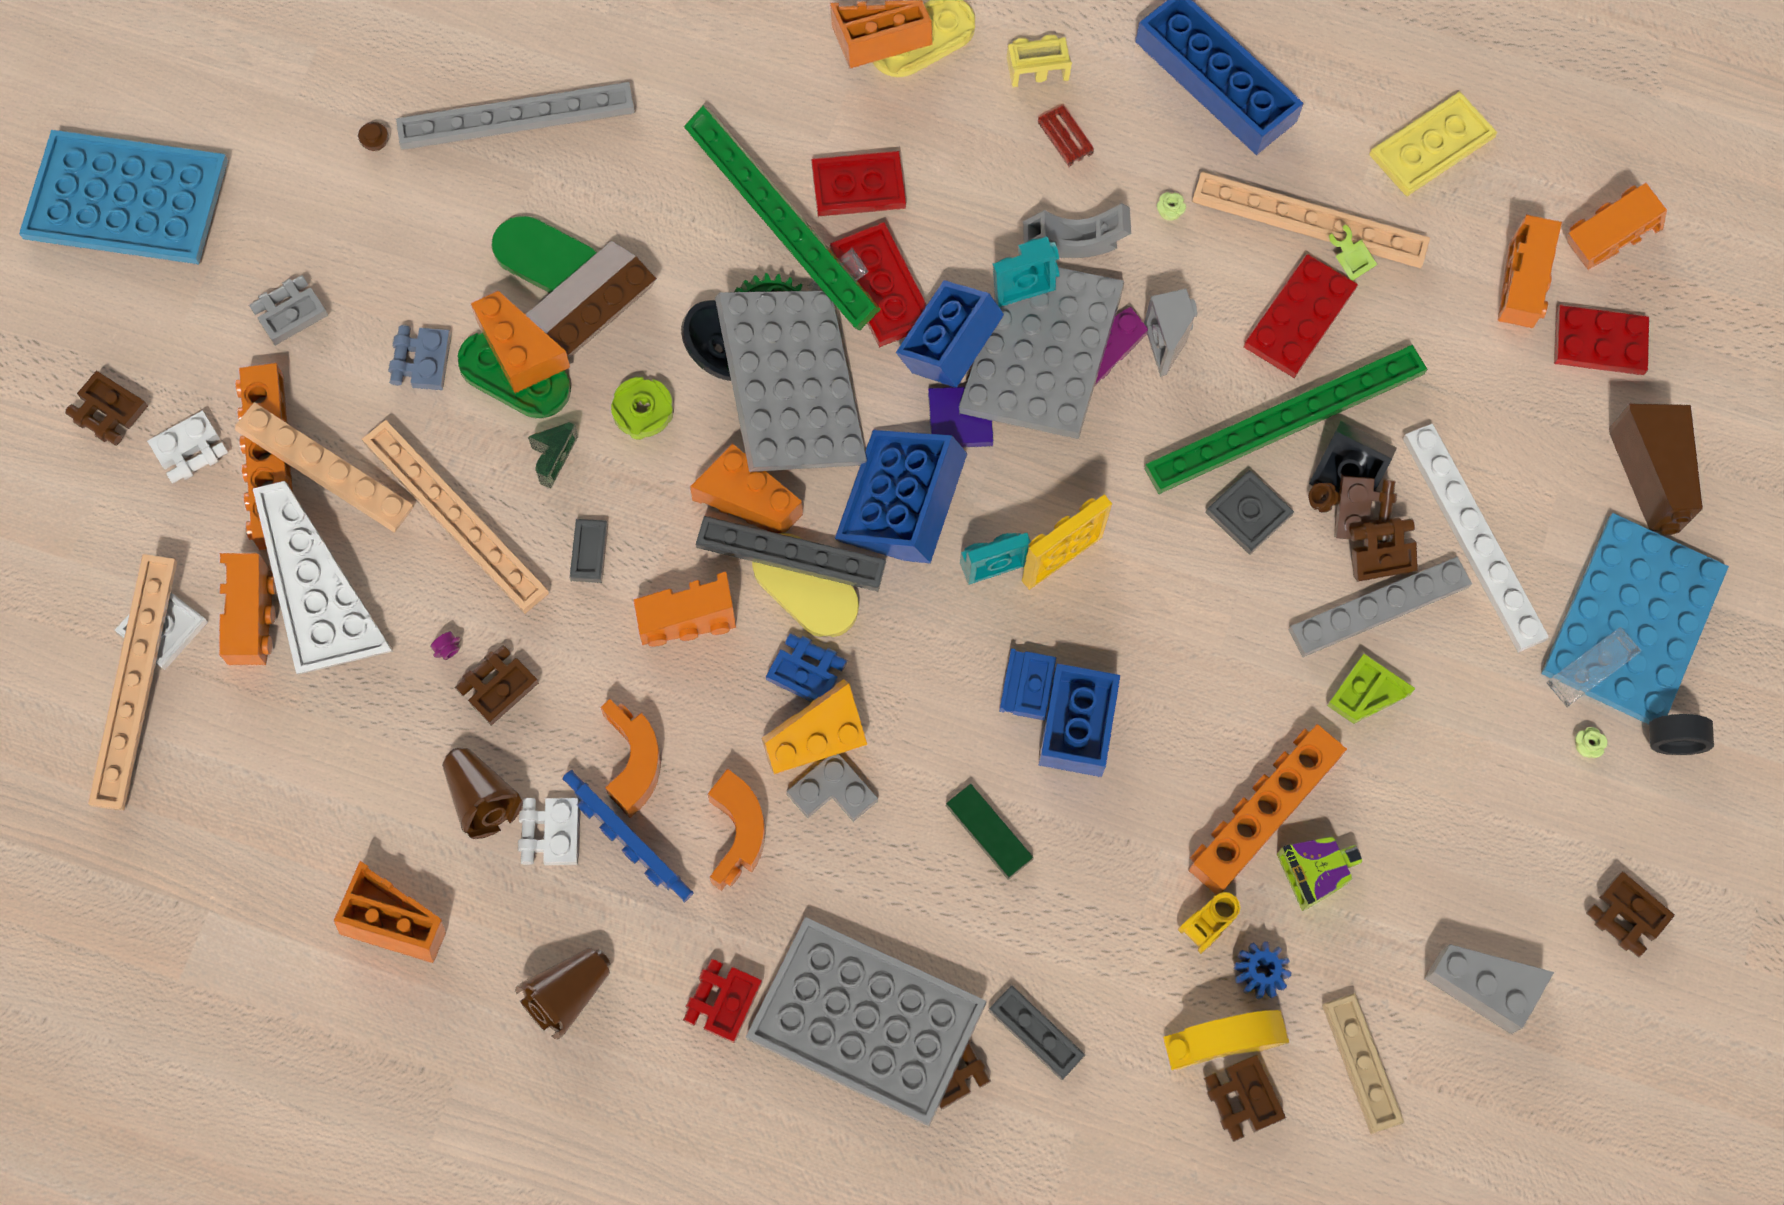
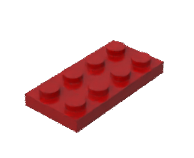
(886, 282)
(1300, 316)

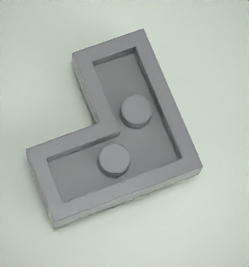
(833, 780)

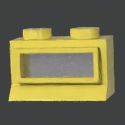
(1038, 57)

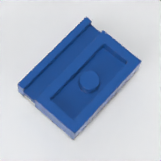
(1027, 684)

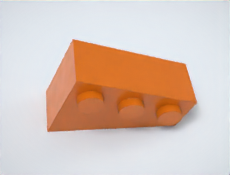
(880, 30)
(1617, 225)
(1529, 271)
(517, 342)
(747, 494)
(247, 609)
(685, 613)
(388, 918)

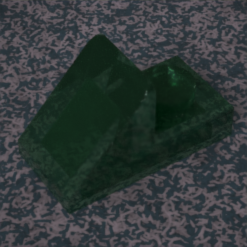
(556, 445)

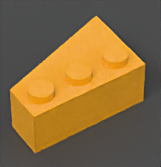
(816, 732)

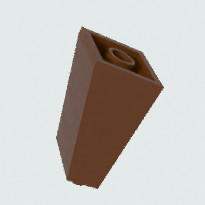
(1660, 463)

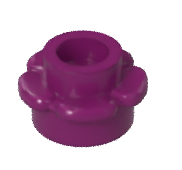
(445, 646)

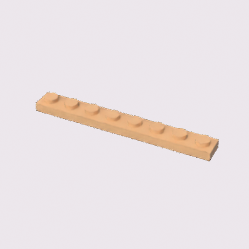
(1309, 218)
(455, 517)
(132, 683)

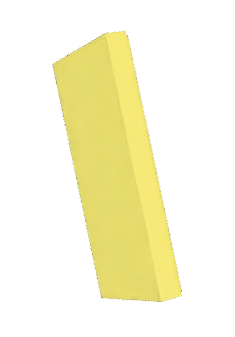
(1433, 143)

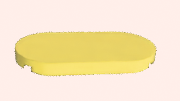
(951, 29)
(814, 602)

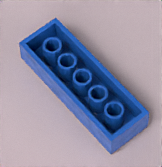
(1219, 73)

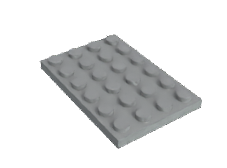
(1045, 356)
(790, 380)
(866, 1021)

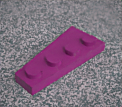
(1124, 336)

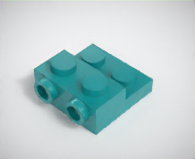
(1028, 274)
(995, 558)

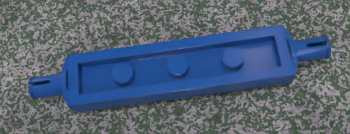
(634, 847)

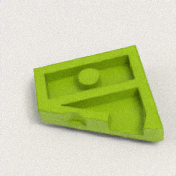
(1368, 691)

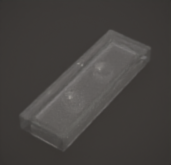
(1593, 667)

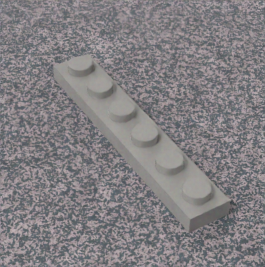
(1379, 606)

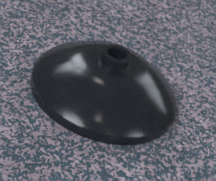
(704, 339)

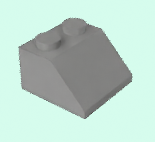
(1168, 325)

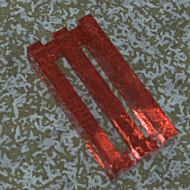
(1087, 148)

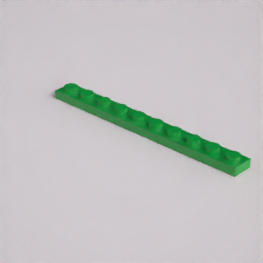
(782, 218)
(1285, 419)

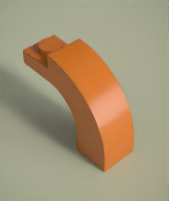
(639, 778)
(743, 808)

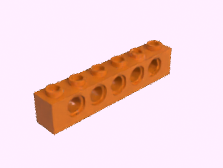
(254, 383)
(1323, 751)

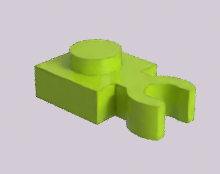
(1354, 256)

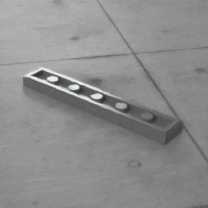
(791, 553)

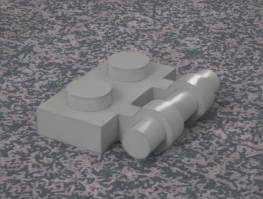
(293, 314)

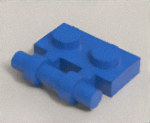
(800, 676)

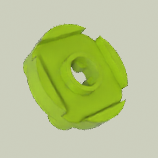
(645, 391)

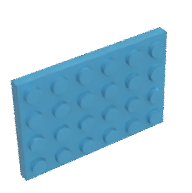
(124, 197)
(1657, 597)

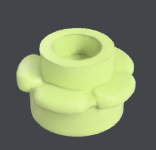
(1169, 212)
(1585, 748)

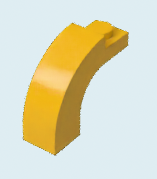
(1226, 1037)

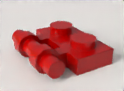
(731, 1005)

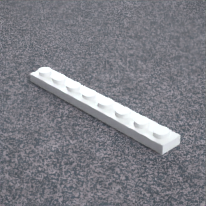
(1475, 538)

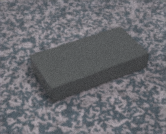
(588, 551)

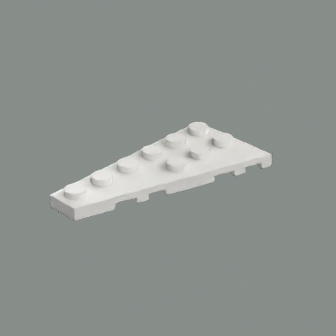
(317, 602)

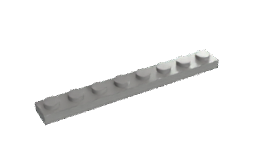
(514, 115)

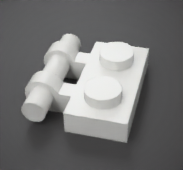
(184, 440)
(560, 831)

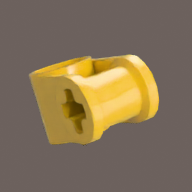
(1206, 925)

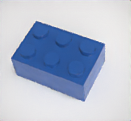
(950, 333)
(1079, 720)

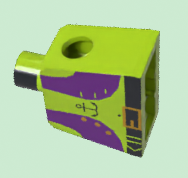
(1317, 868)

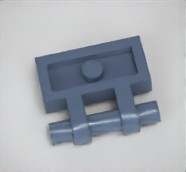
(430, 358)

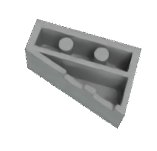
(1490, 985)

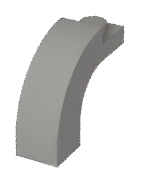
(1082, 236)

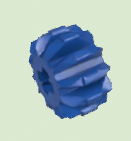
(1262, 982)

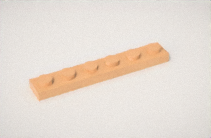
(324, 467)

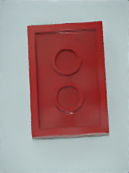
(858, 183)
(1601, 340)

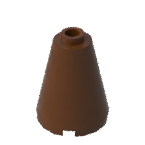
(479, 794)
(564, 990)

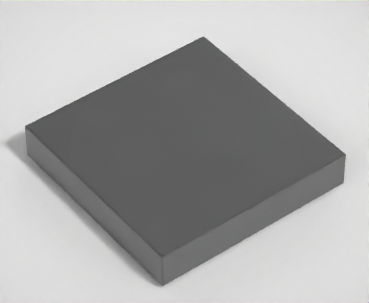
(1249, 512)

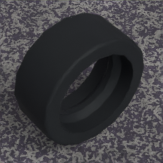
(1681, 734)

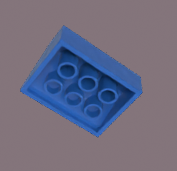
(902, 494)

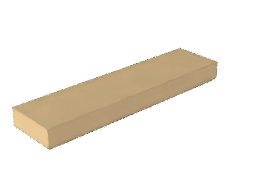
(1363, 1063)

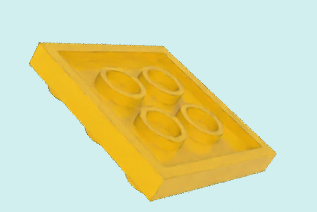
(1067, 541)

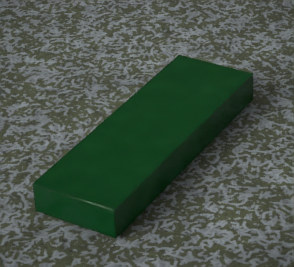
(989, 831)

